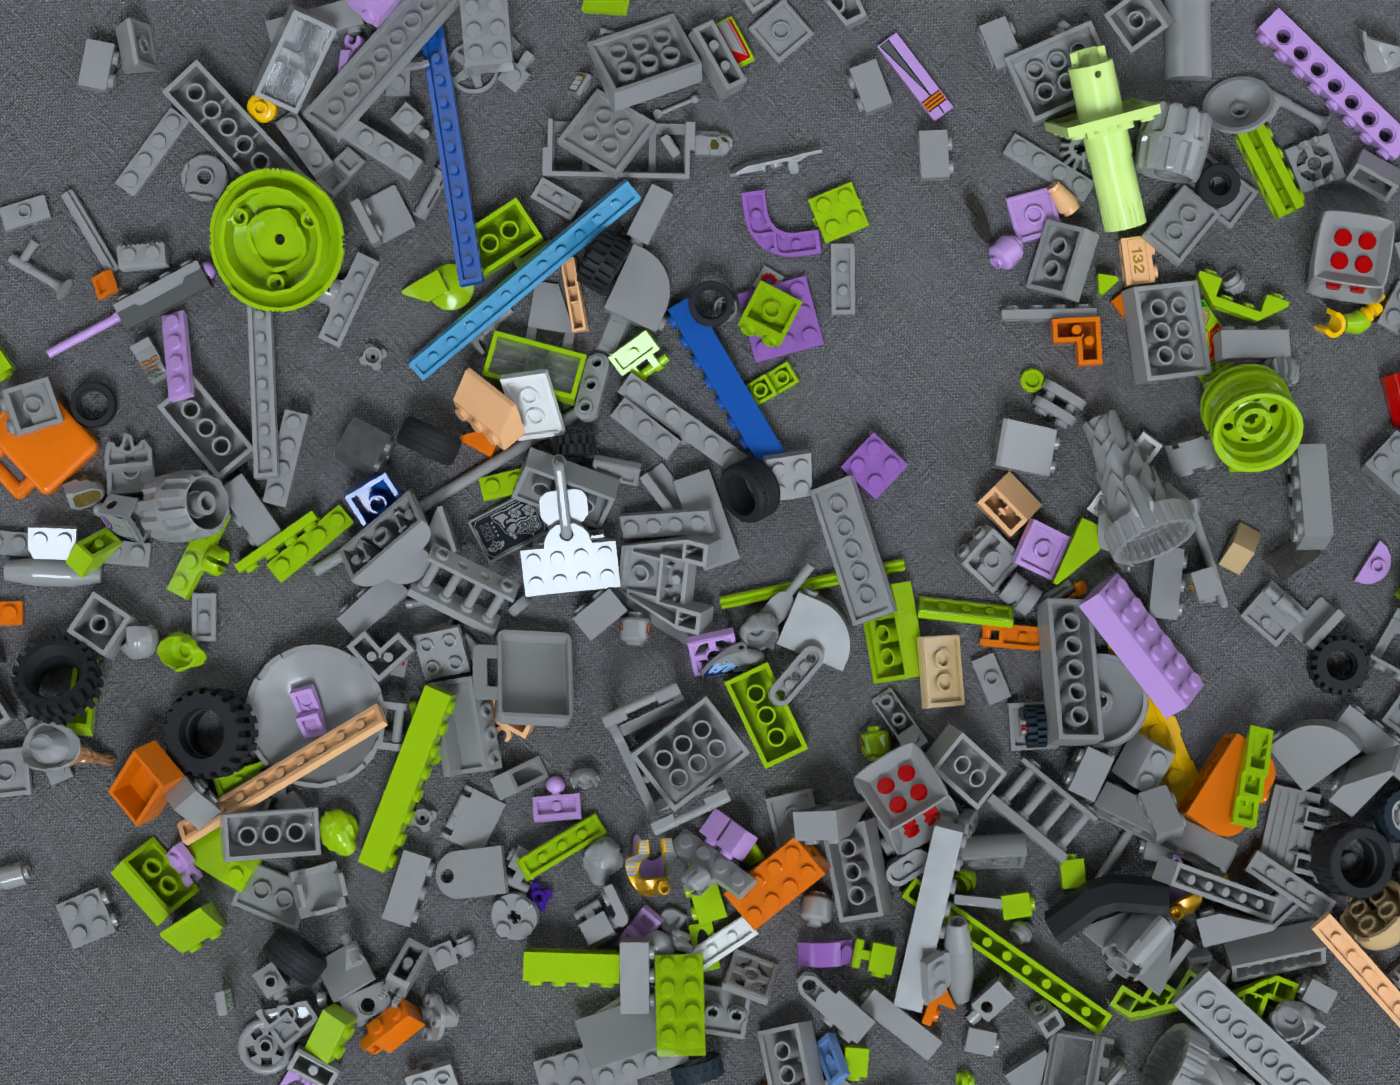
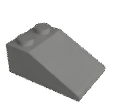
(1363, 779)
(827, 821)
(1224, 925)

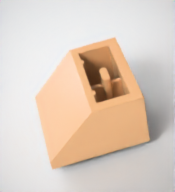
(1008, 504)

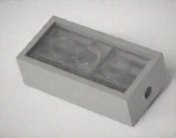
(294, 58)

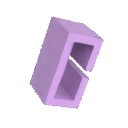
(728, 835)

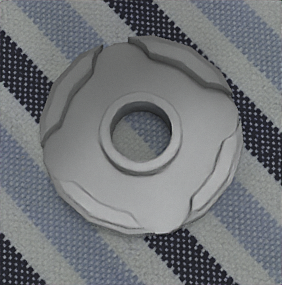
(217, 184)

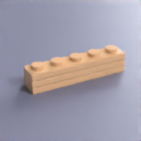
(574, 296)

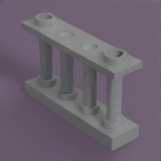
(455, 606)
(1039, 833)

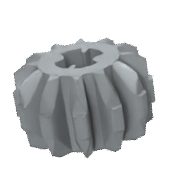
(1071, 154)
(1285, 367)

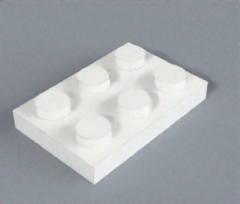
(535, 403)

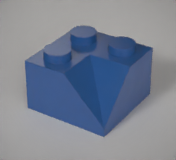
(372, 497)

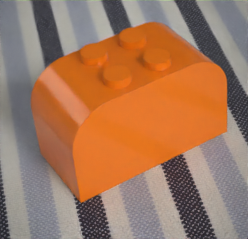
(1213, 790)

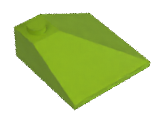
(209, 858)

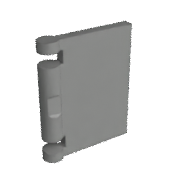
(473, 819)

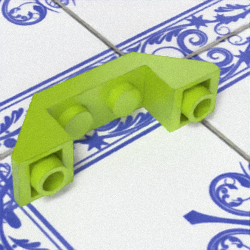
(1209, 286)

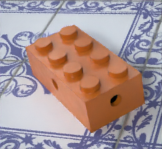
(780, 880)

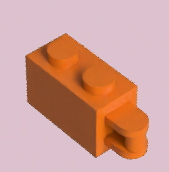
(392, 1028)

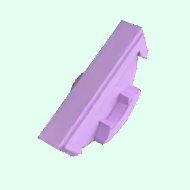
(1375, 566)

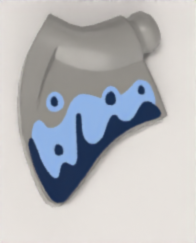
(733, 660)

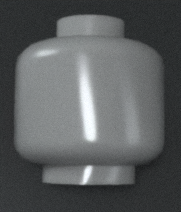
(817, 908)

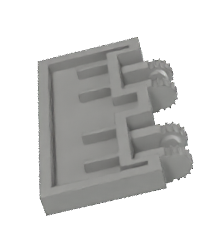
(1284, 827)

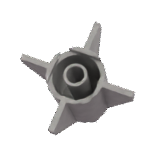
(1136, 946)

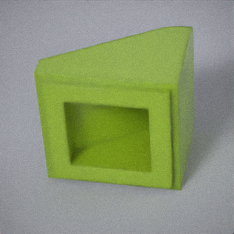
(754, 855)

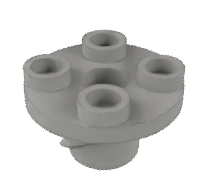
(437, 1017)

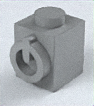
(271, 982)

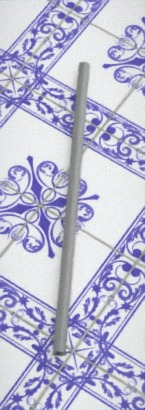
(461, 482)

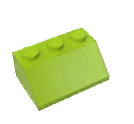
(153, 881)

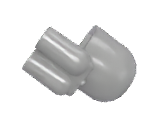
(666, 944)

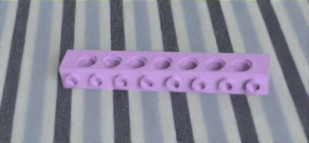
(1331, 72)

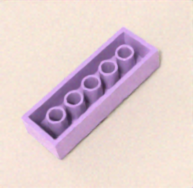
(1141, 645)

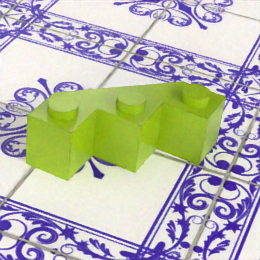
(1273, 986)
(1150, 1005)

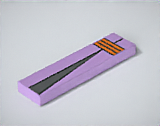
(915, 77)

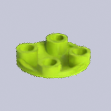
(458, 296)

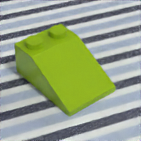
(194, 929)

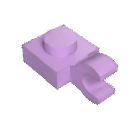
(350, 50)
(183, 861)

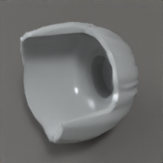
(141, 641)

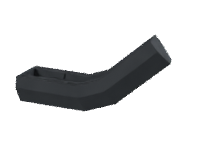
(1103, 897)

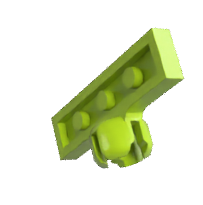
(199, 558)

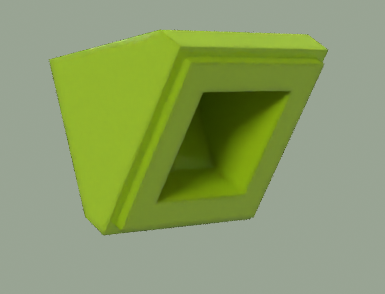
(1104, 283)

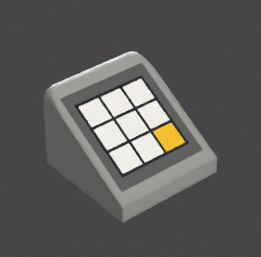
(579, 85)

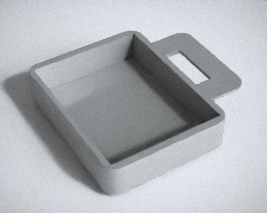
(530, 677)

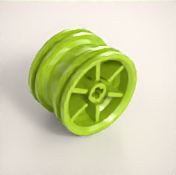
(1254, 431)

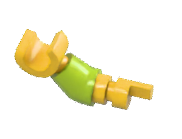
(1352, 322)

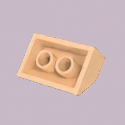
(488, 410)

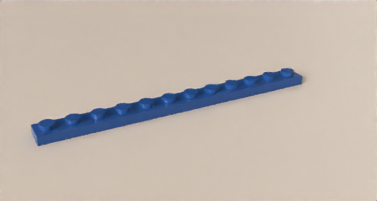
(453, 160)

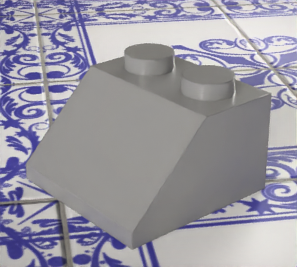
(1143, 762)

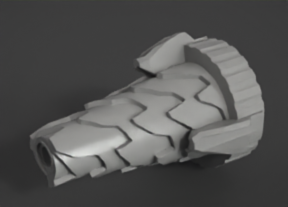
(1140, 512)
(1189, 1058)

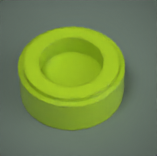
(1031, 380)

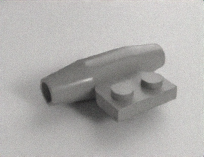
(50, 549)
(951, 966)

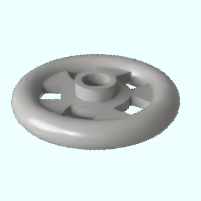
(255, 1063)

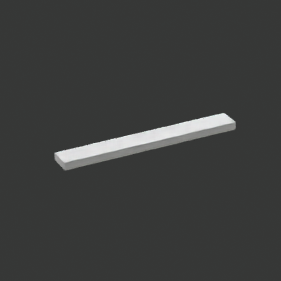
(715, 947)

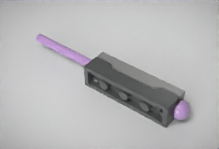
(150, 301)

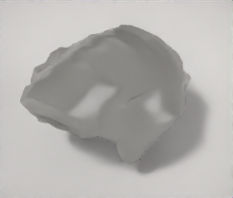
(760, 631)
(602, 860)
(1291, 1019)

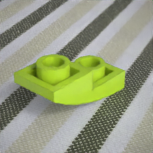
(773, 383)

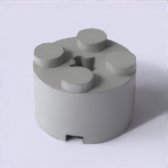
(1191, 454)

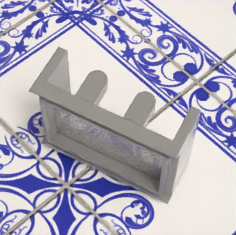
(1075, 1059)

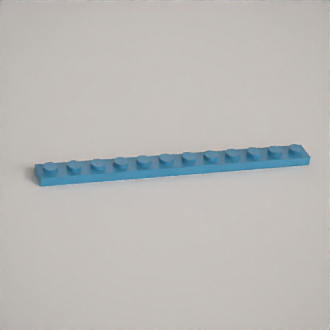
(524, 279)

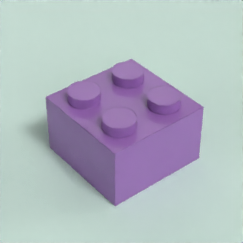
(874, 466)

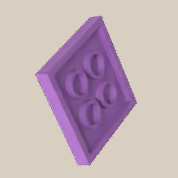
(804, 330)

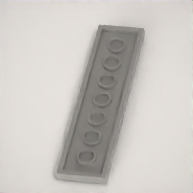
(377, 64)
(1244, 1033)

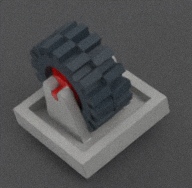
(1028, 726)

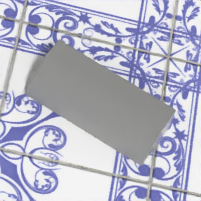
(700, 492)
(1274, 952)

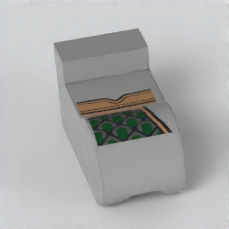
(150, 360)

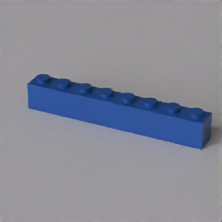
(725, 381)

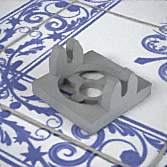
(1325, 142)
(769, 968)

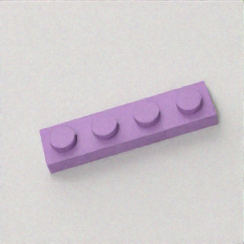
(177, 356)

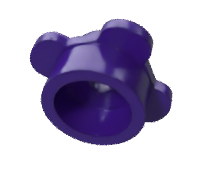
(545, 894)

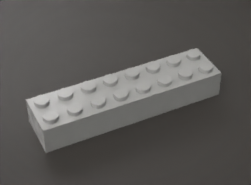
(225, 122)

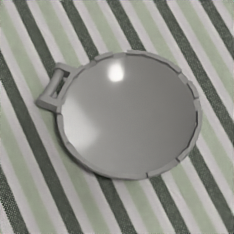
(343, 691)

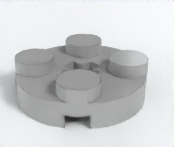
(503, 922)

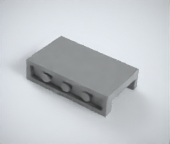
(471, 735)

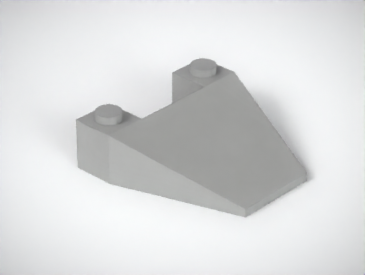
(663, 576)

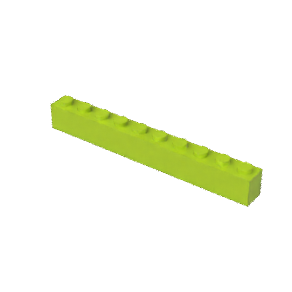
(1024, 967)

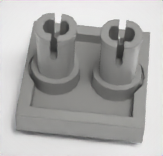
(725, 1012)

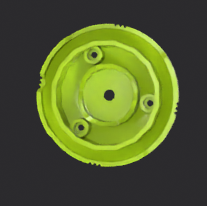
(248, 249)

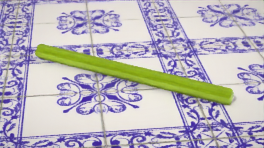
(814, 582)

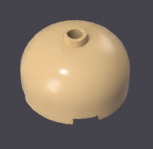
(1376, 928)

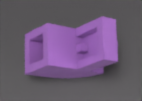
(825, 953)

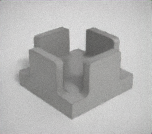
(318, 889)

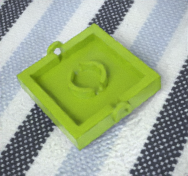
(838, 212)

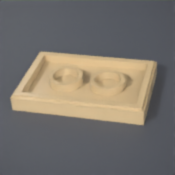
(940, 671)

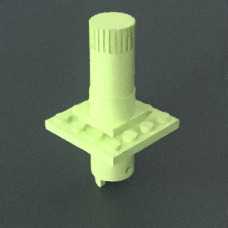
(1104, 125)

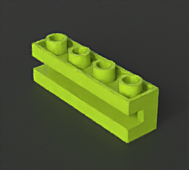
(1269, 171)

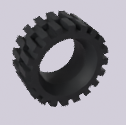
(41, 661)

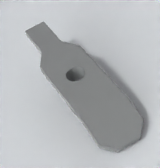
(775, 161)

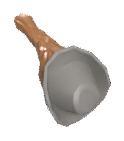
(58, 747)

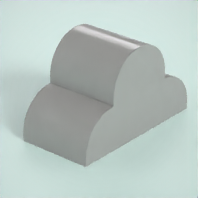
(390, 546)

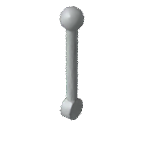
(658, 113)

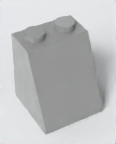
(1025, 448)

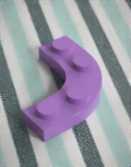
(769, 237)

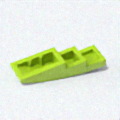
(1251, 776)

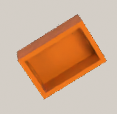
(144, 783)

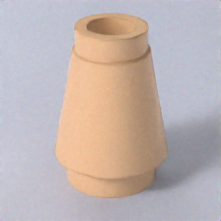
(1063, 199)

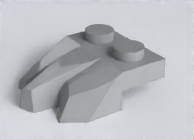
(129, 467)

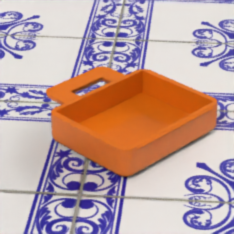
(46, 456)

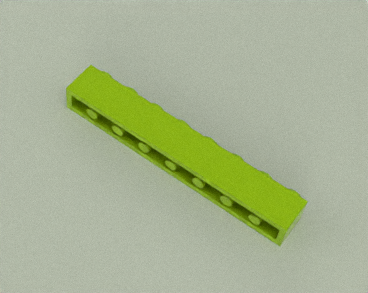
(407, 778)

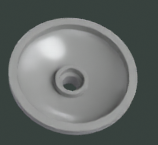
(1239, 104)

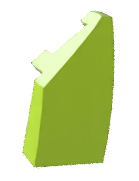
(427, 288)

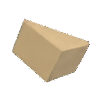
(1240, 548)

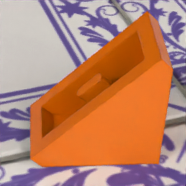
(480, 443)

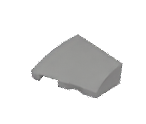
(289, 1022)

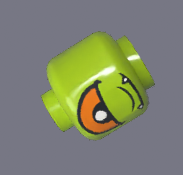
(875, 743)

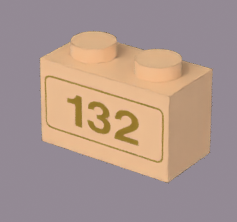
(1137, 262)

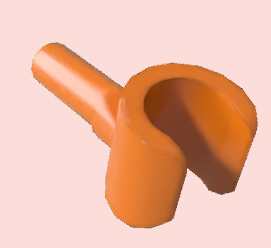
(1080, 589)

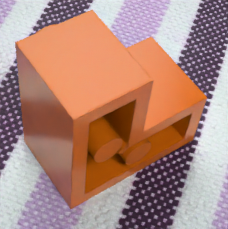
(1084, 334)

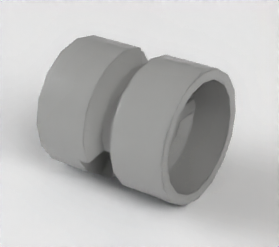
(1020, 594)

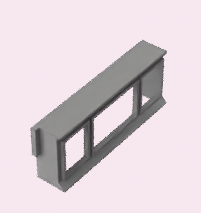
(687, 130)

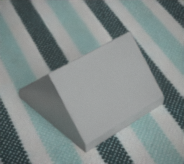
(136, 47)

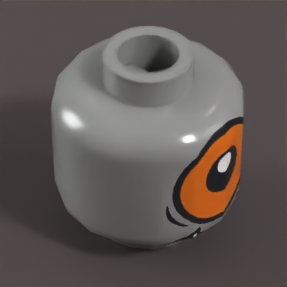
(635, 629)

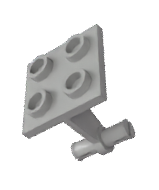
(346, 970)

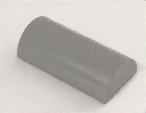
(1188, 41)
(270, 834)
(993, 852)

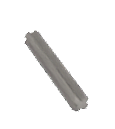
(89, 231)

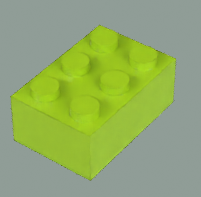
(505, 236)

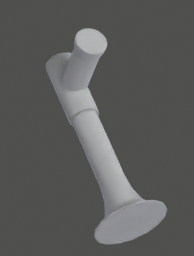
(1280, 100)
(61, 287)

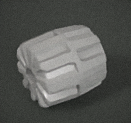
(1173, 144)
(184, 506)

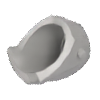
(1379, 54)

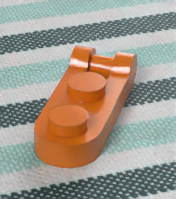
(1014, 638)

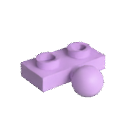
(556, 806)

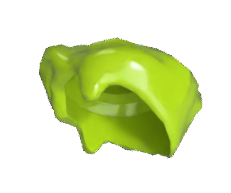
(180, 652)
(339, 831)

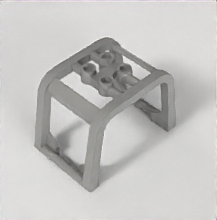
(617, 716)

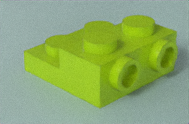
(769, 314)

